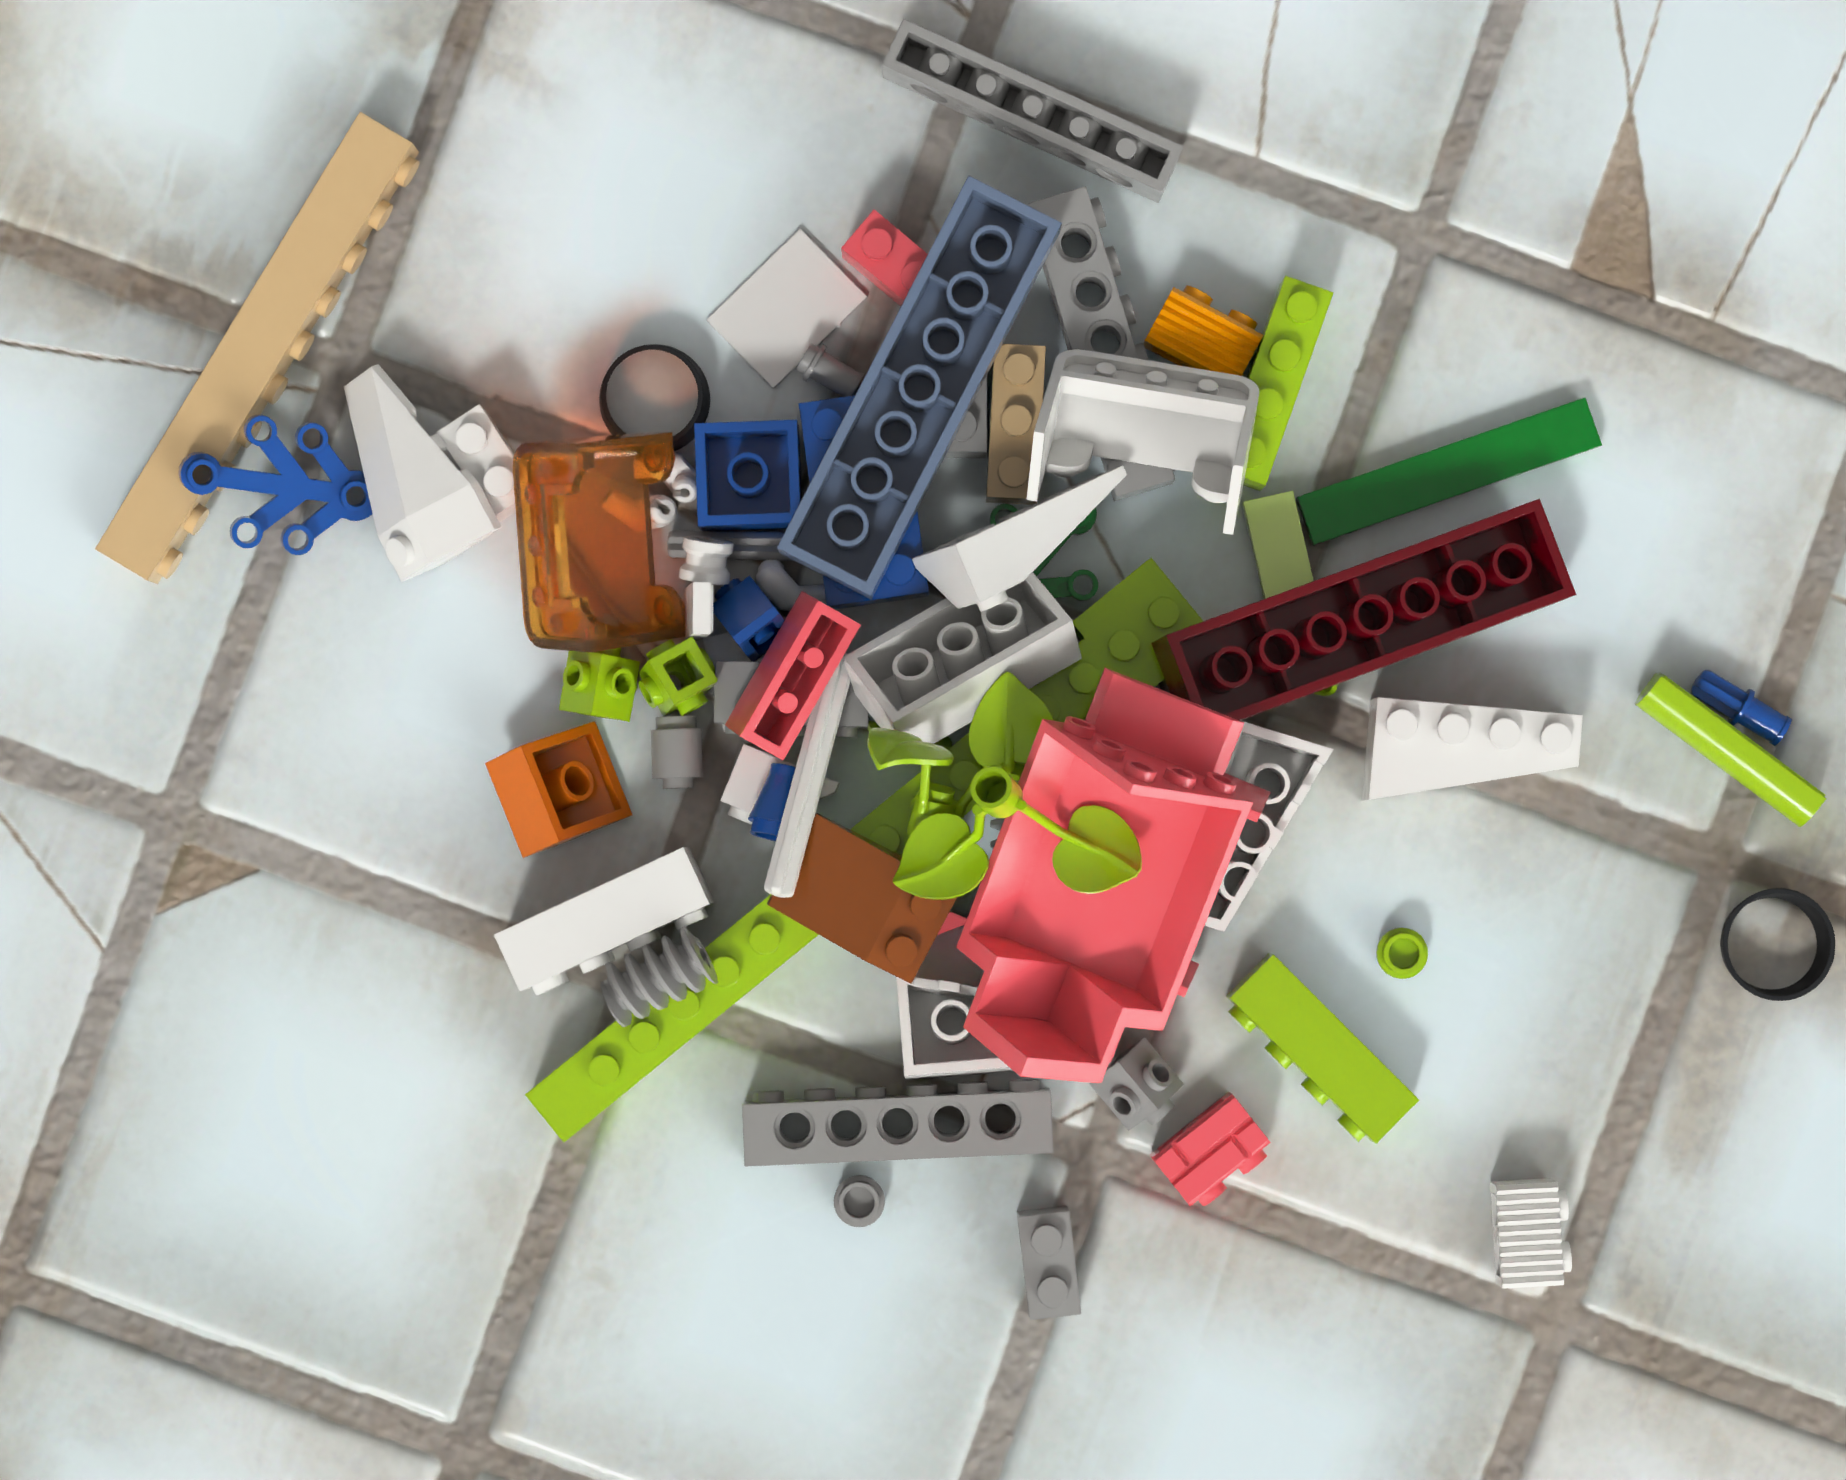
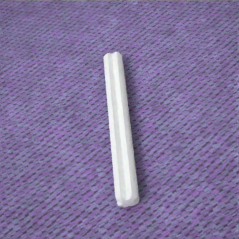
(807, 786)

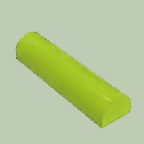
(1730, 749)

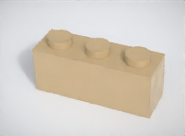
(1013, 417)

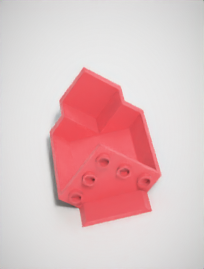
(1084, 966)

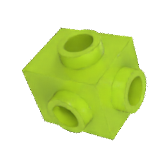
(685, 662)
(599, 684)

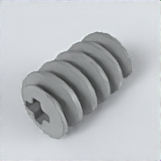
(657, 978)

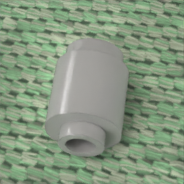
(676, 751)

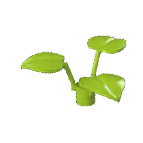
(898, 747)
(943, 853)

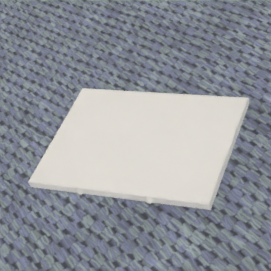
(786, 308)

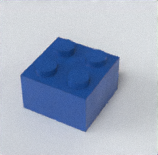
(747, 474)

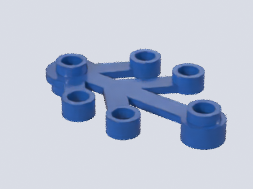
(289, 486)

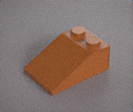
(851, 900)

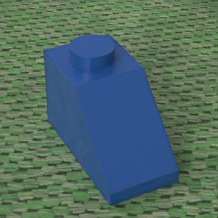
(747, 616)

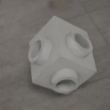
(1138, 1085)

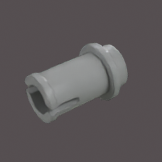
(829, 371)

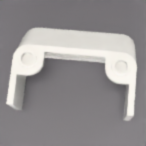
(1146, 417)

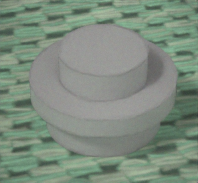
(859, 1201)

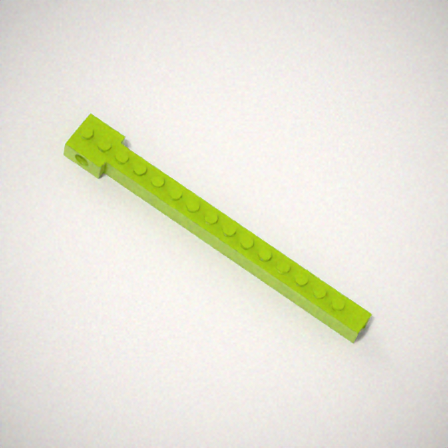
(1113, 636)

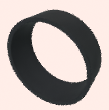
(701, 413)
(1824, 952)

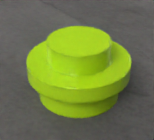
(1402, 953)

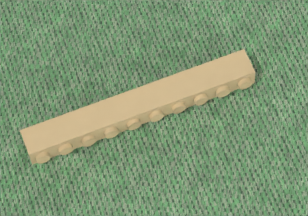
(261, 345)

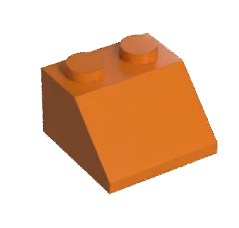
(558, 788)

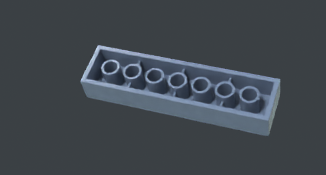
(919, 387)

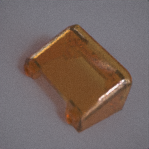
(591, 542)

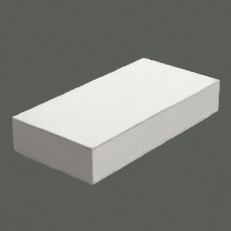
(698, 610)

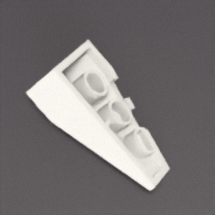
(416, 494)
(1002, 555)

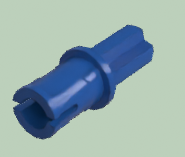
(1740, 706)

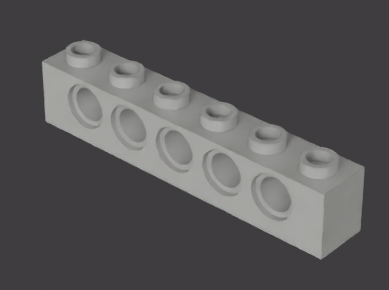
(1031, 110)
(1115, 314)
(769, 1146)

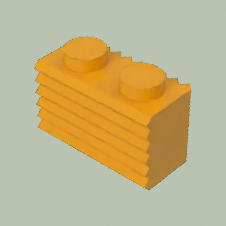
(1200, 336)

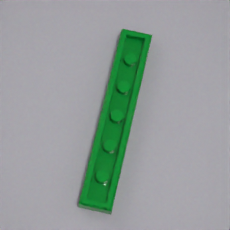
(1448, 471)

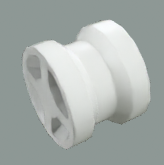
(706, 560)

